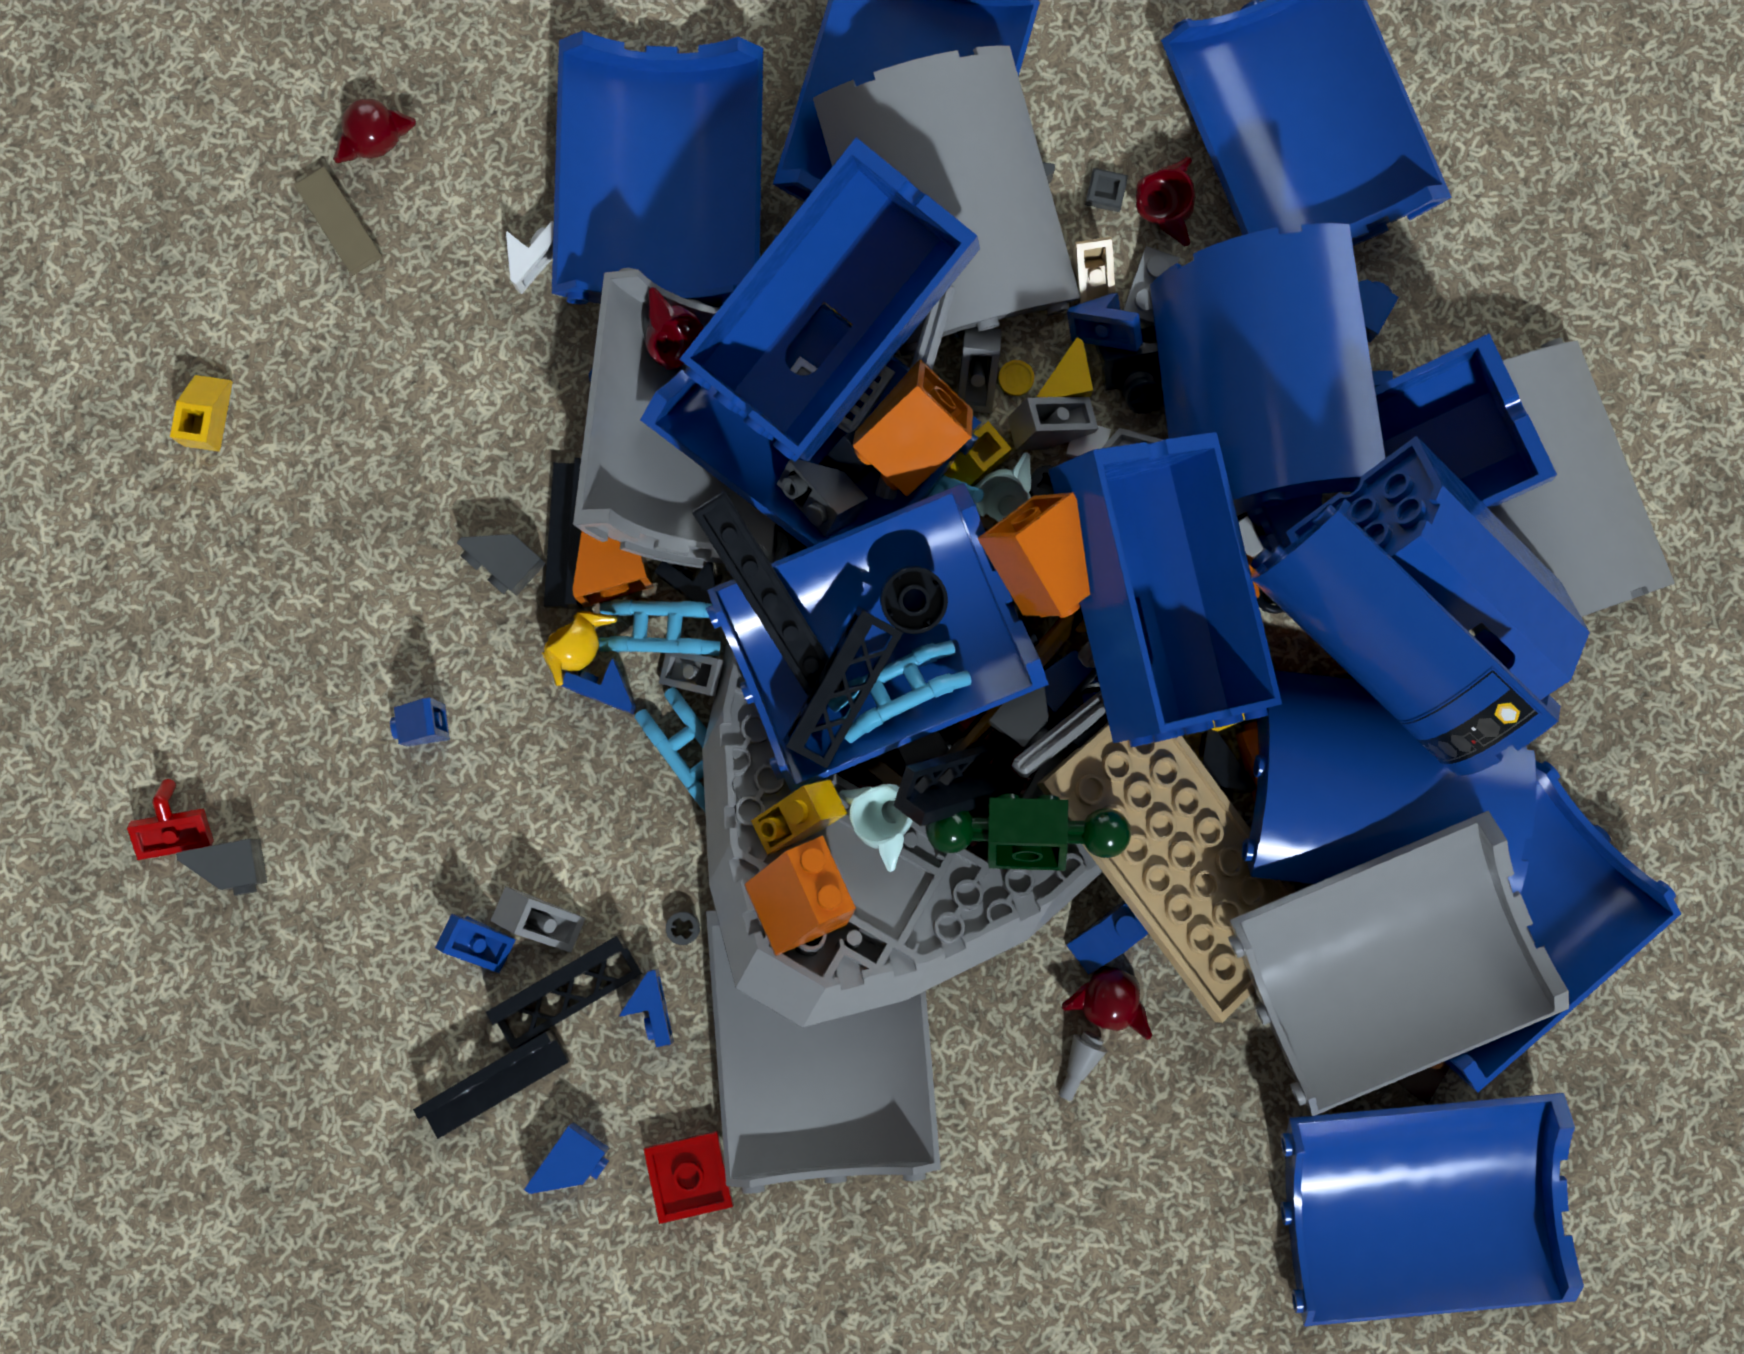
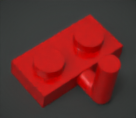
(167, 831)

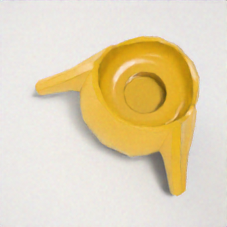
(574, 644)

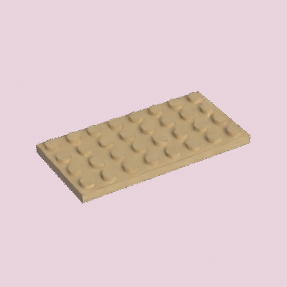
(1182, 859)

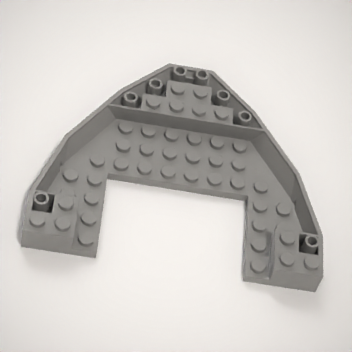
(908, 924)

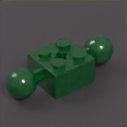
(1031, 832)

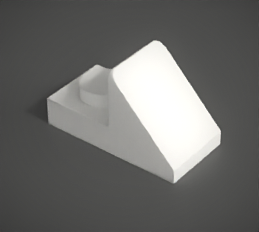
(527, 262)

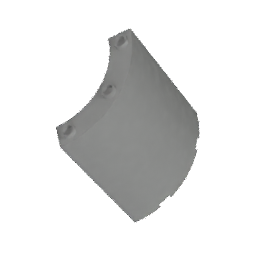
(971, 147)
(630, 476)
(1590, 517)
(1397, 964)
(822, 1095)

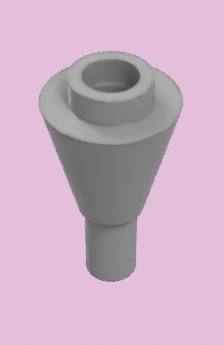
(1084, 1056)

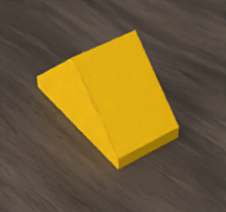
(1071, 375)

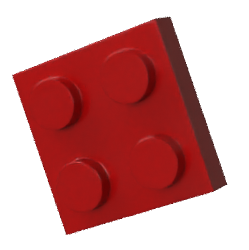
(688, 1177)

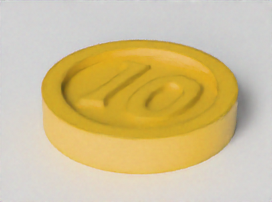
(1016, 378)

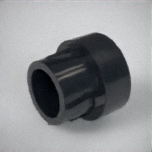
(928, 614)

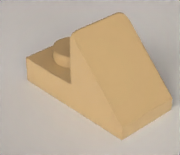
(1094, 268)

